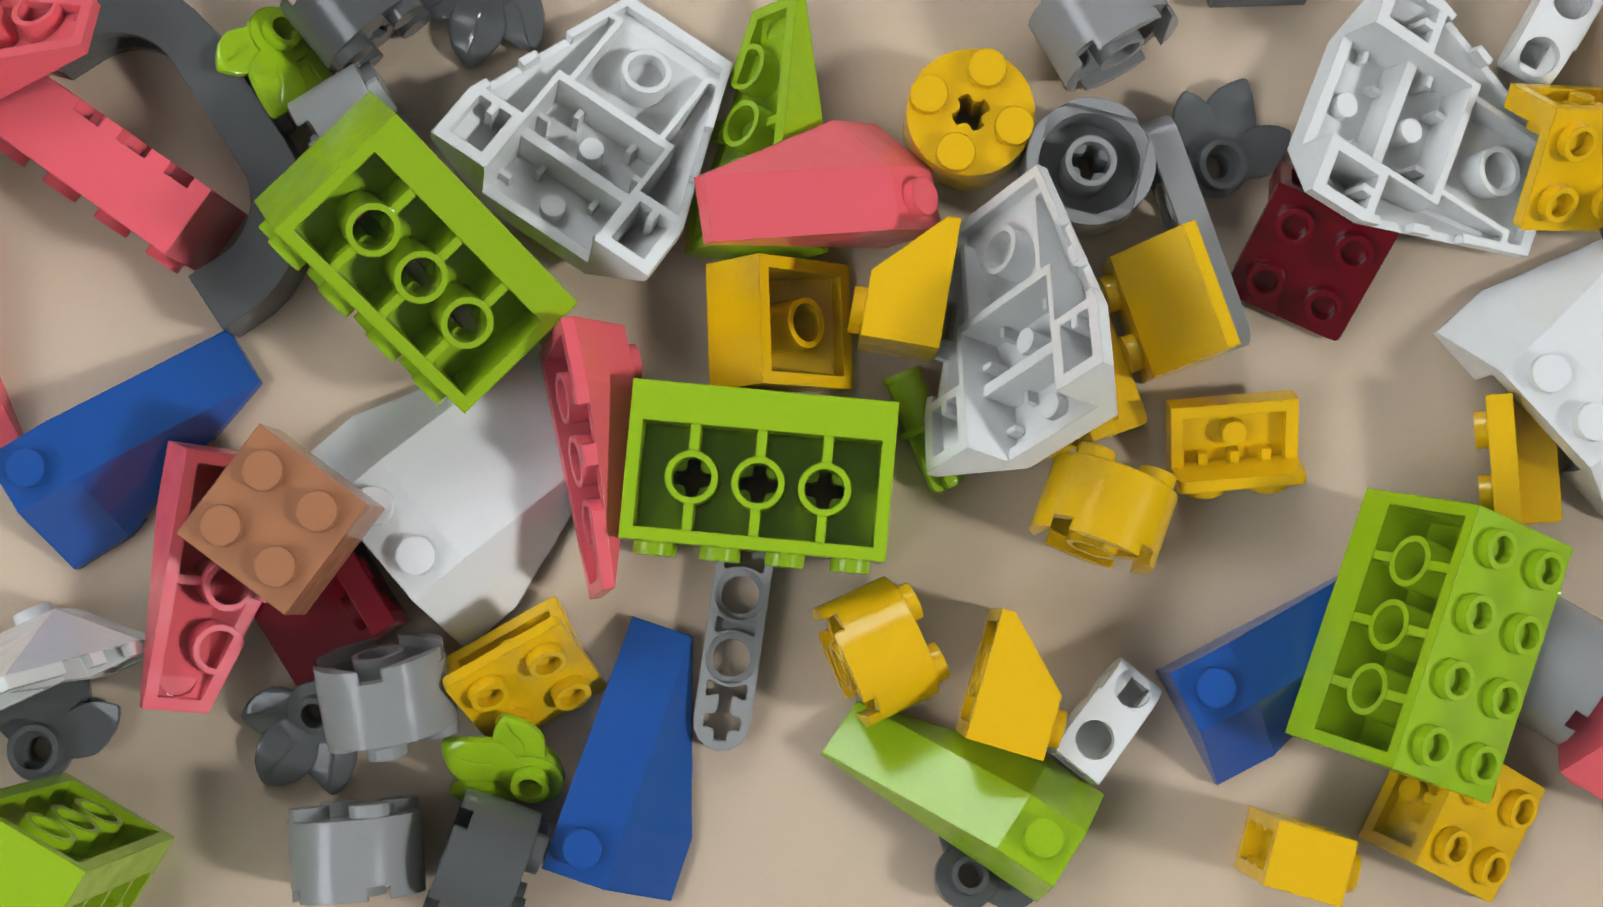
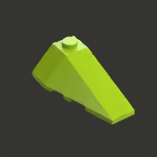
(771, 103)
(988, 802)

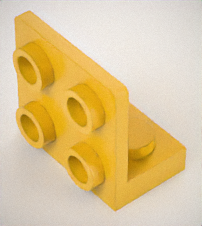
(1567, 165)
(1454, 834)

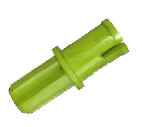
(912, 392)

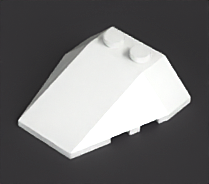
(1414, 131)
(594, 139)
(1024, 338)
(1546, 348)
(463, 495)
(62, 647)

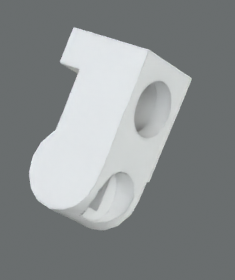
(1547, 38)
(1106, 721)

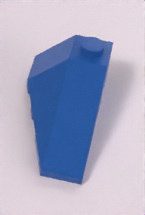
(100, 465)
(1245, 684)
(632, 789)

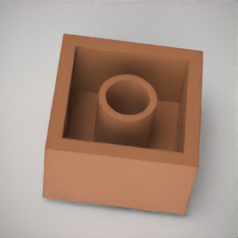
(280, 520)

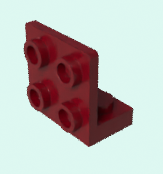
(1308, 259)
(349, 610)

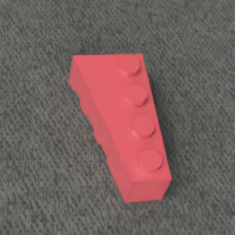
(117, 173)

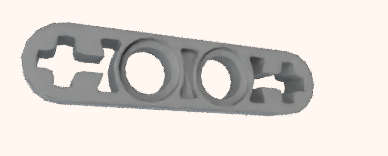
(1182, 201)
(744, 627)

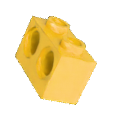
(1298, 857)

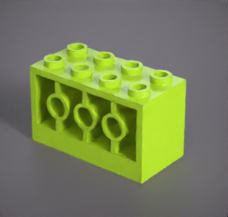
(420, 264)
(750, 431)
(1430, 640)
(73, 846)

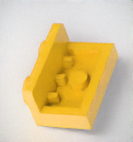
(1234, 443)
(1522, 461)

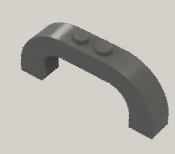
(250, 277)

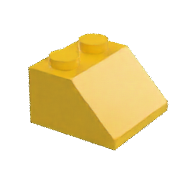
(907, 297)
(1168, 303)
(779, 324)
(1011, 692)

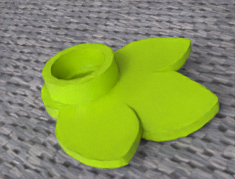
(275, 65)
(508, 765)

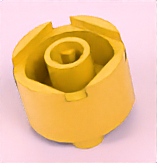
(980, 86)
(1105, 508)
(880, 649)

